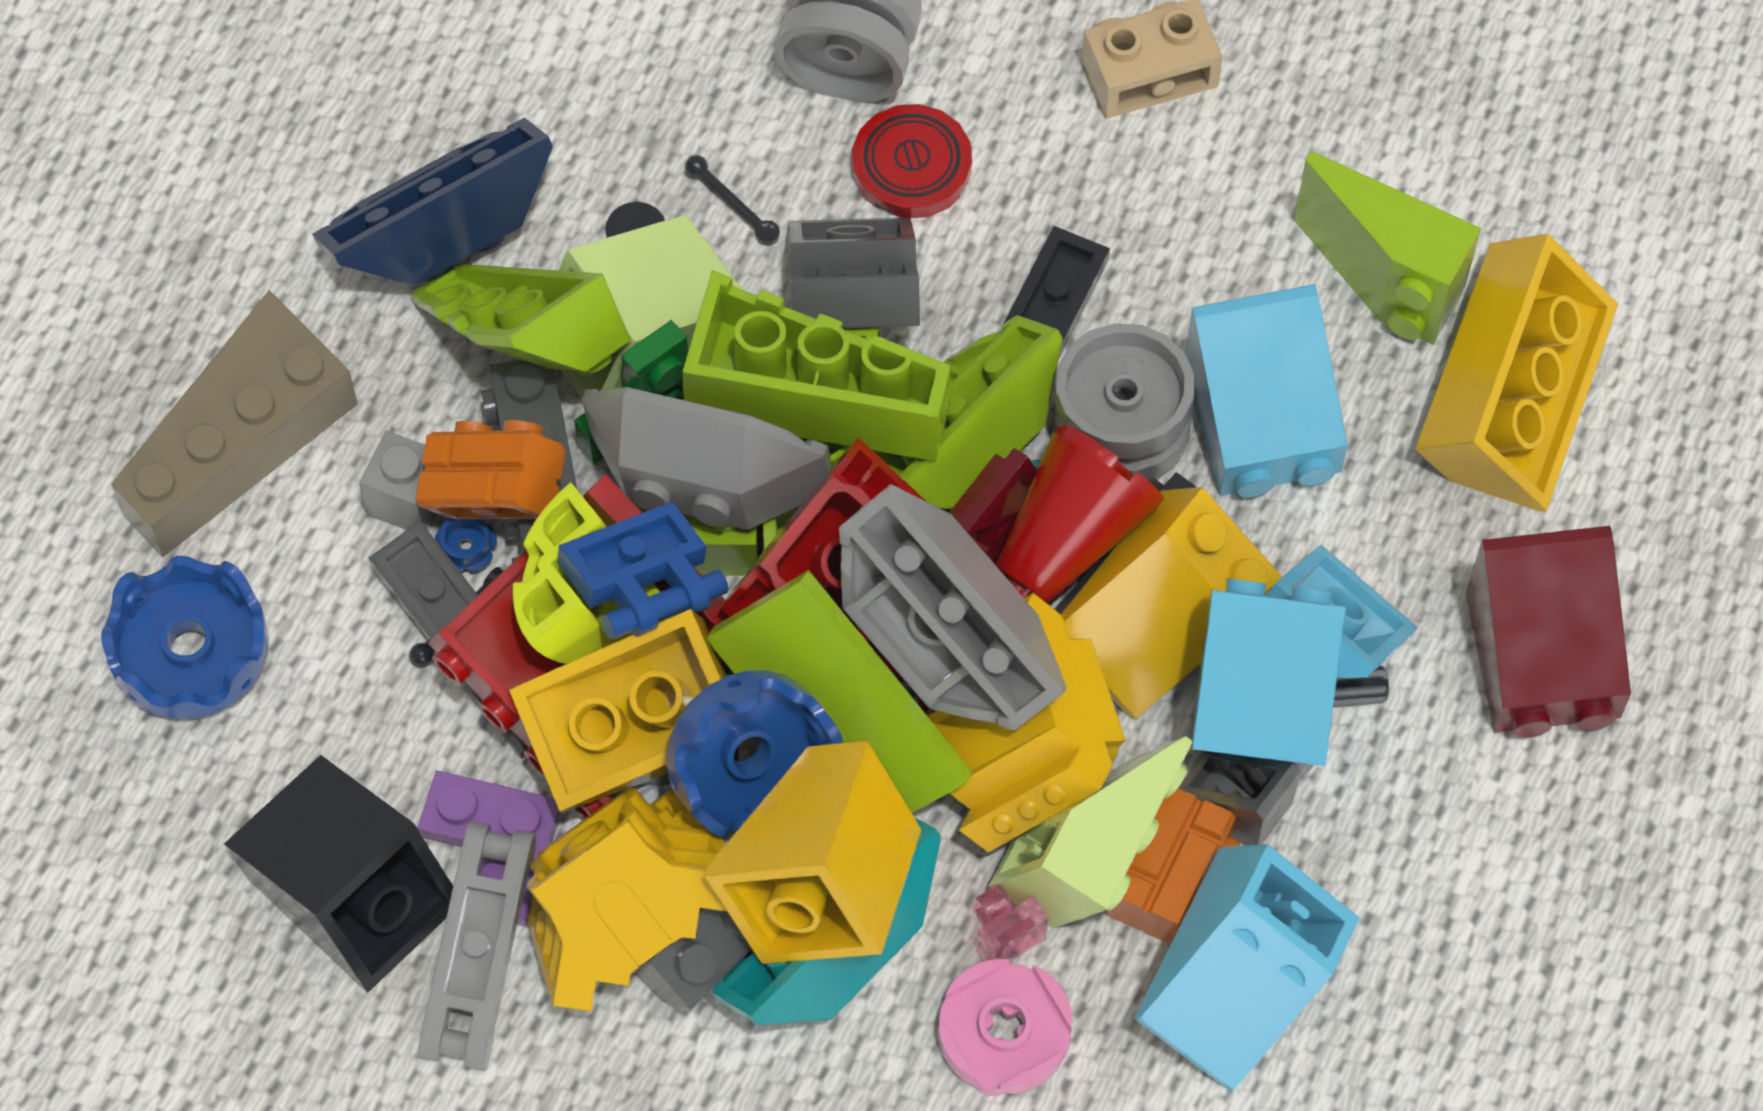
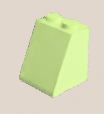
(653, 278)

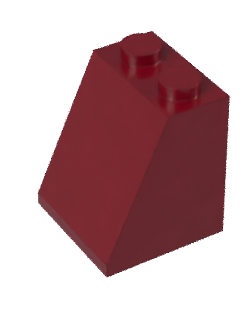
(1550, 630)

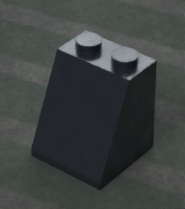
(345, 871)

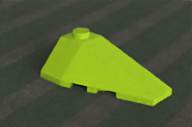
(530, 314)

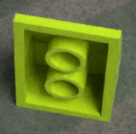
(1387, 246)

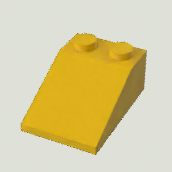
(1154, 595)
(613, 711)

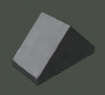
(1250, 787)

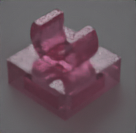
(1008, 929)

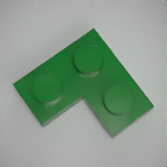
(648, 366)

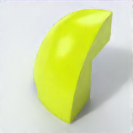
(546, 601)

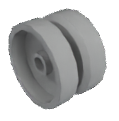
(848, 46)
(1129, 395)

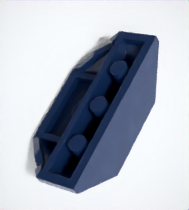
(443, 209)

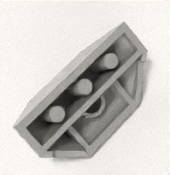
(702, 457)
(944, 612)

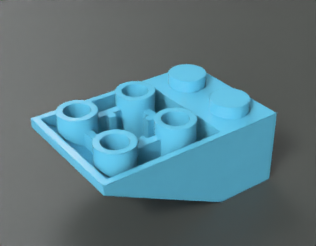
(1244, 961)

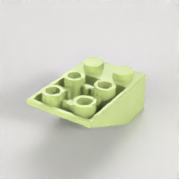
(1082, 854)

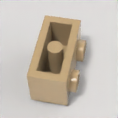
(1151, 57)

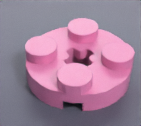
(992, 1062)

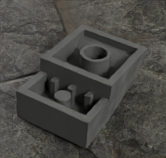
(855, 271)

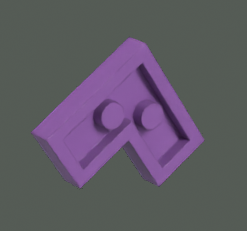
(460, 799)

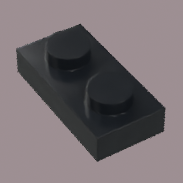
(1061, 282)

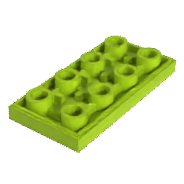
(814, 643)

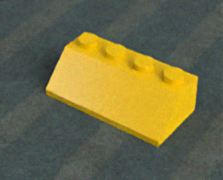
(1518, 372)

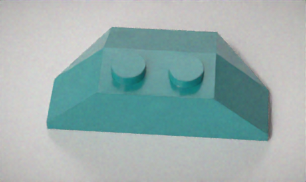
(825, 986)

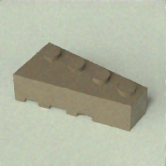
(234, 425)

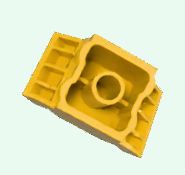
(1048, 760)
(618, 893)

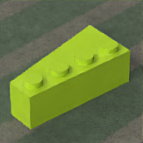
(813, 375)

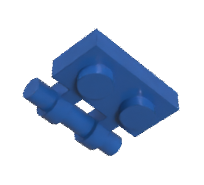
(636, 554)

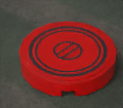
(912, 160)

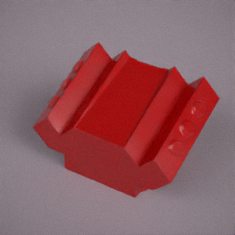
(812, 533)

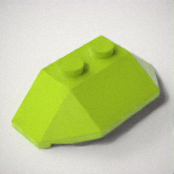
(995, 404)

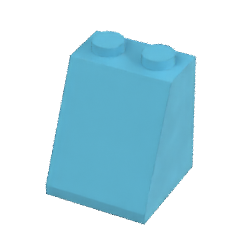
(1266, 391)
(1268, 673)

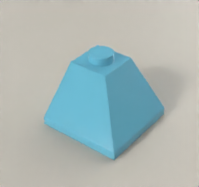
(1371, 624)

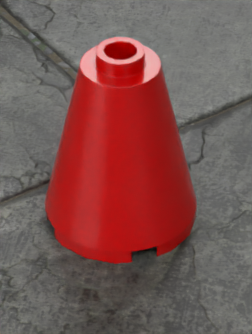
(1072, 514)

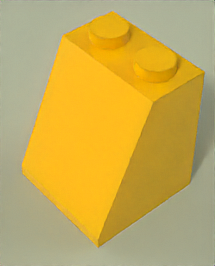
(819, 859)

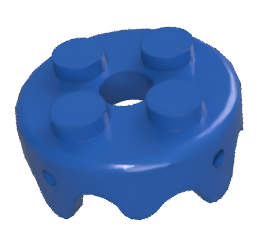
(178, 599)
(723, 716)

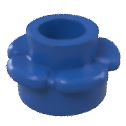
(476, 531)

